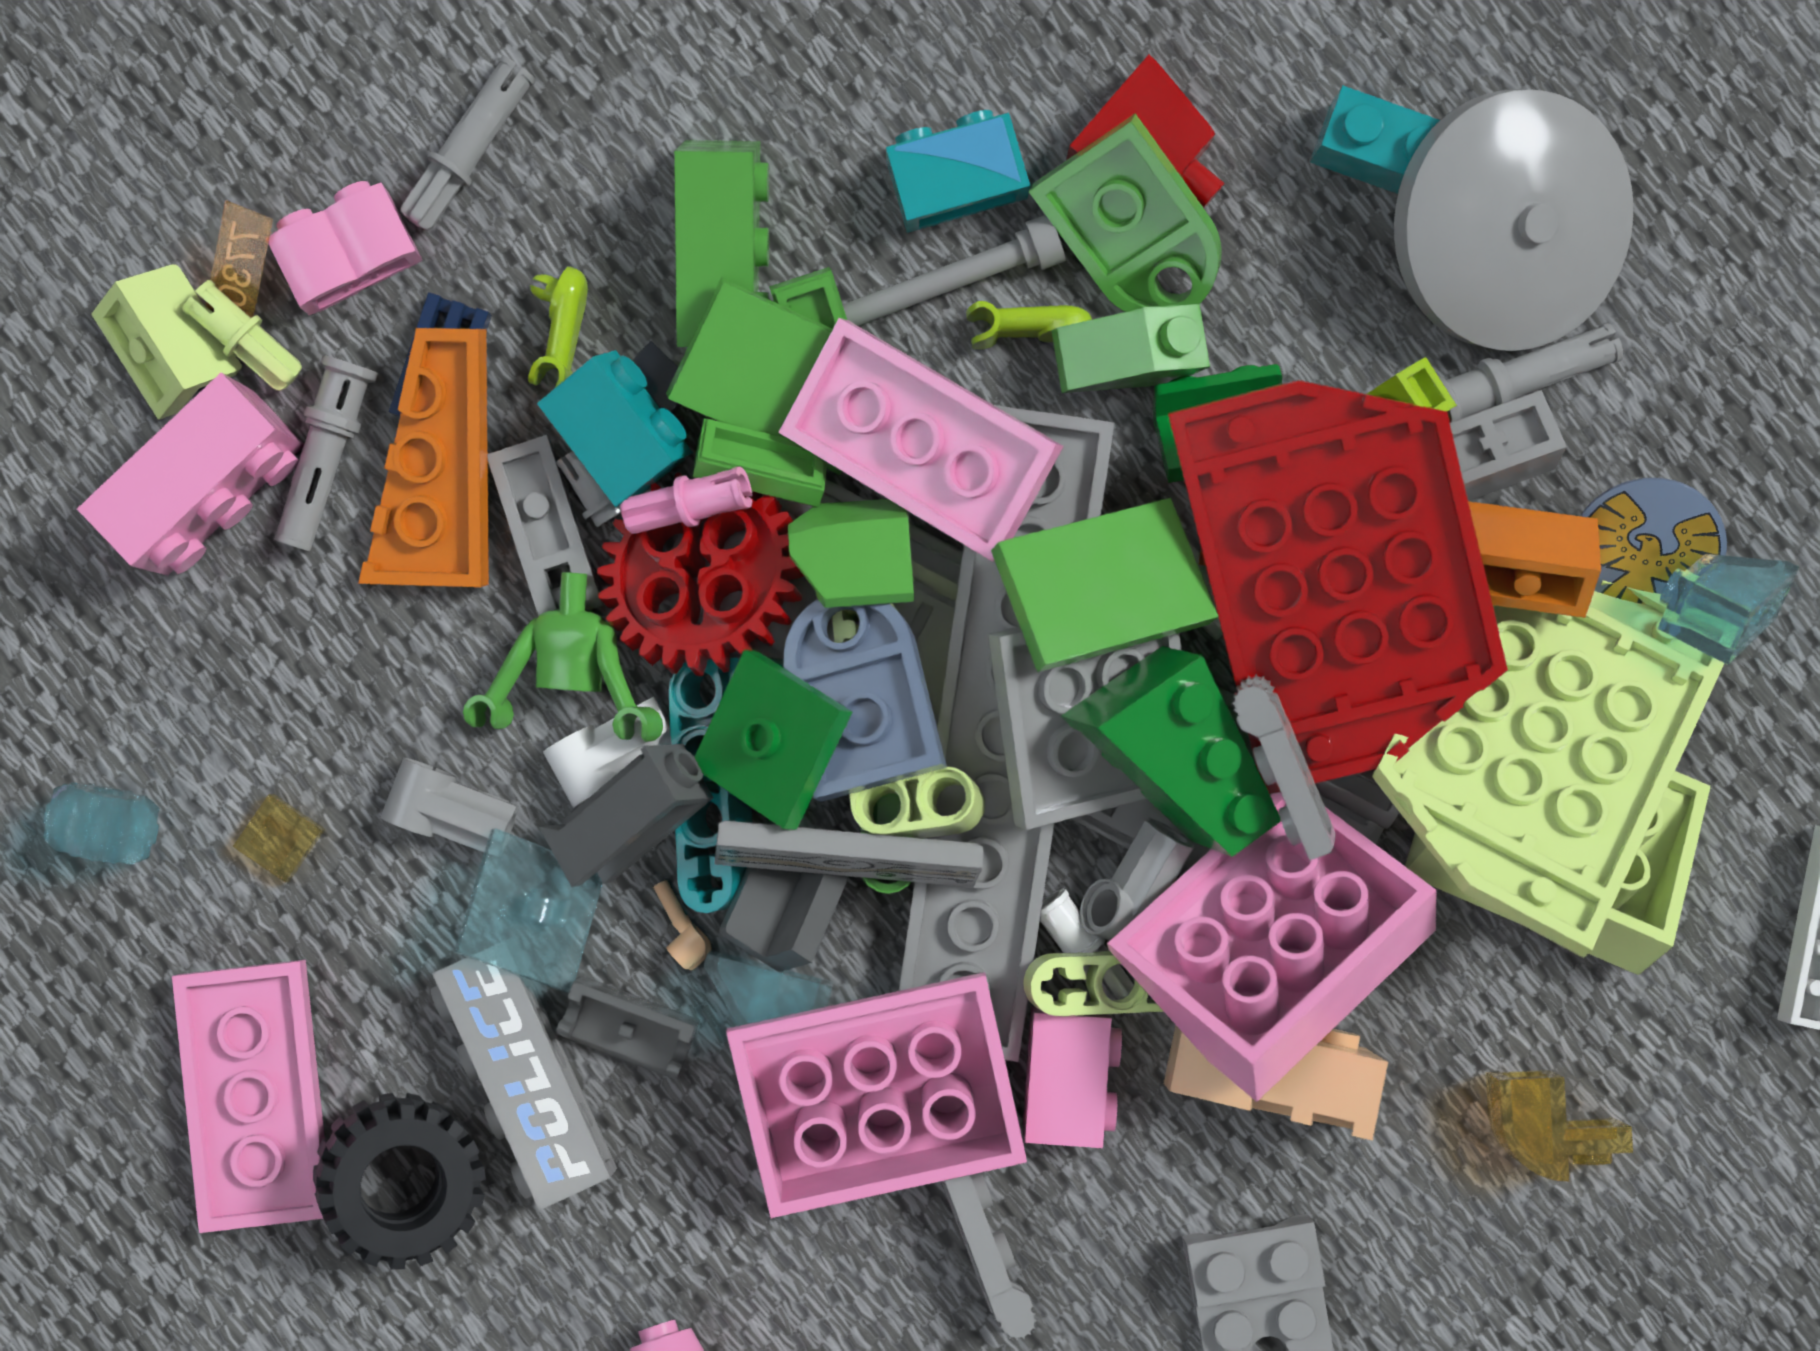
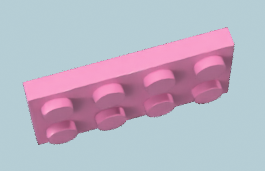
(920, 439)
(250, 1094)

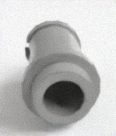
(587, 489)

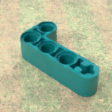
(688, 726)

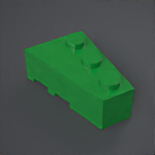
(1181, 748)

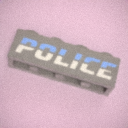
(526, 1080)

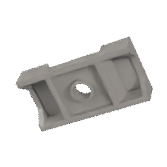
(1259, 1287)

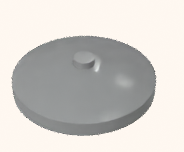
(1513, 219)

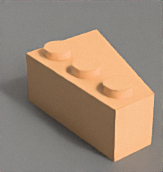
(1329, 1085)

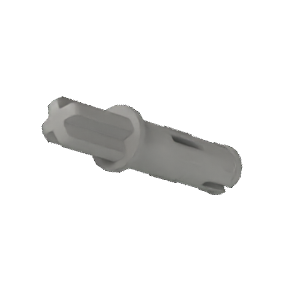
(465, 145)

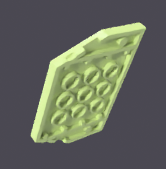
(1556, 764)

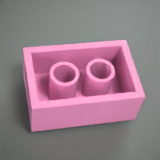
(193, 478)

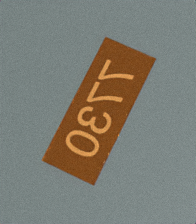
(241, 255)

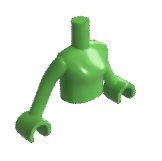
(571, 655)

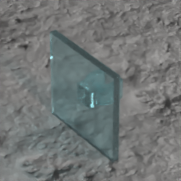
(527, 913)

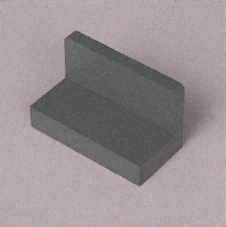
(782, 915)

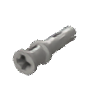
(1500, 382)
(323, 448)

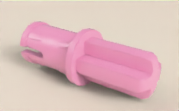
(688, 501)

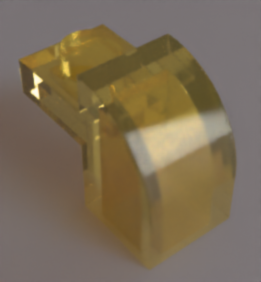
(1533, 1128)

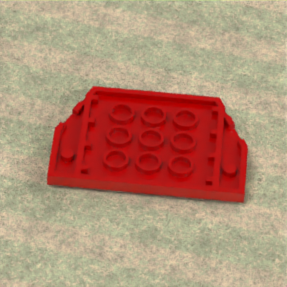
(1341, 564)

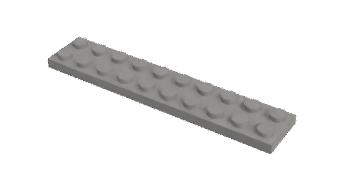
(997, 921)

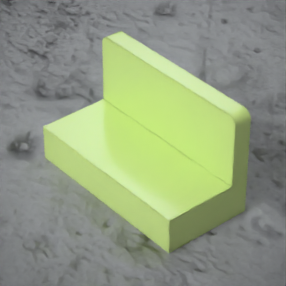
(160, 343)

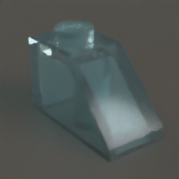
(1724, 602)
(761, 993)

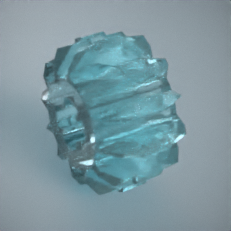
(101, 823)

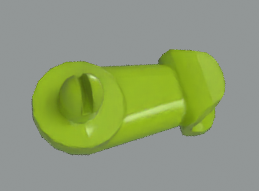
(566, 311)
(1022, 321)

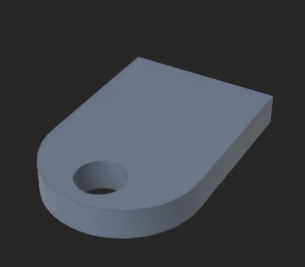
(883, 685)

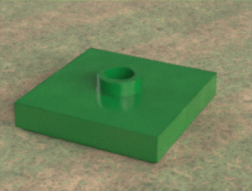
(771, 739)

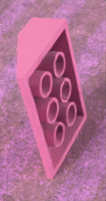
(1275, 947)
(877, 1095)

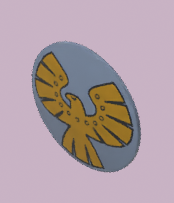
(1650, 532)

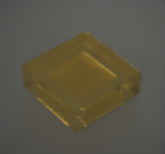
(278, 837)

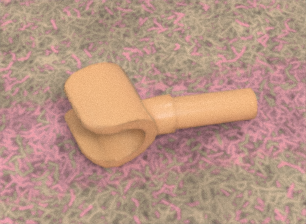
(691, 944)

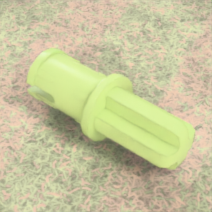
(243, 337)

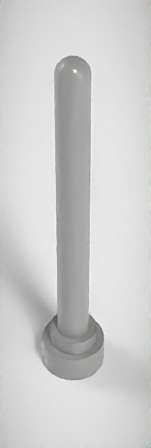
(1033, 246)

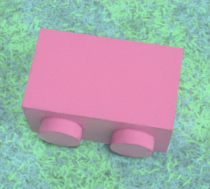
(1069, 1078)

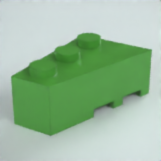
(717, 224)

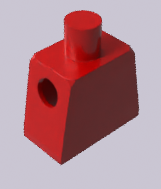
(1169, 119)

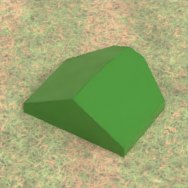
(854, 552)

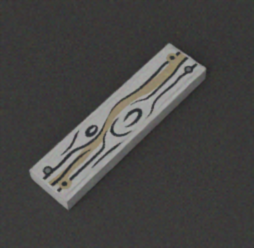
(848, 854)

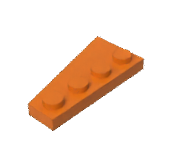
(436, 483)

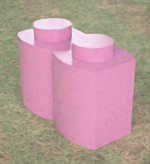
(343, 247)

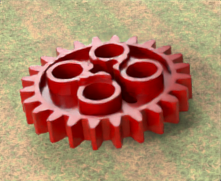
(647, 576)

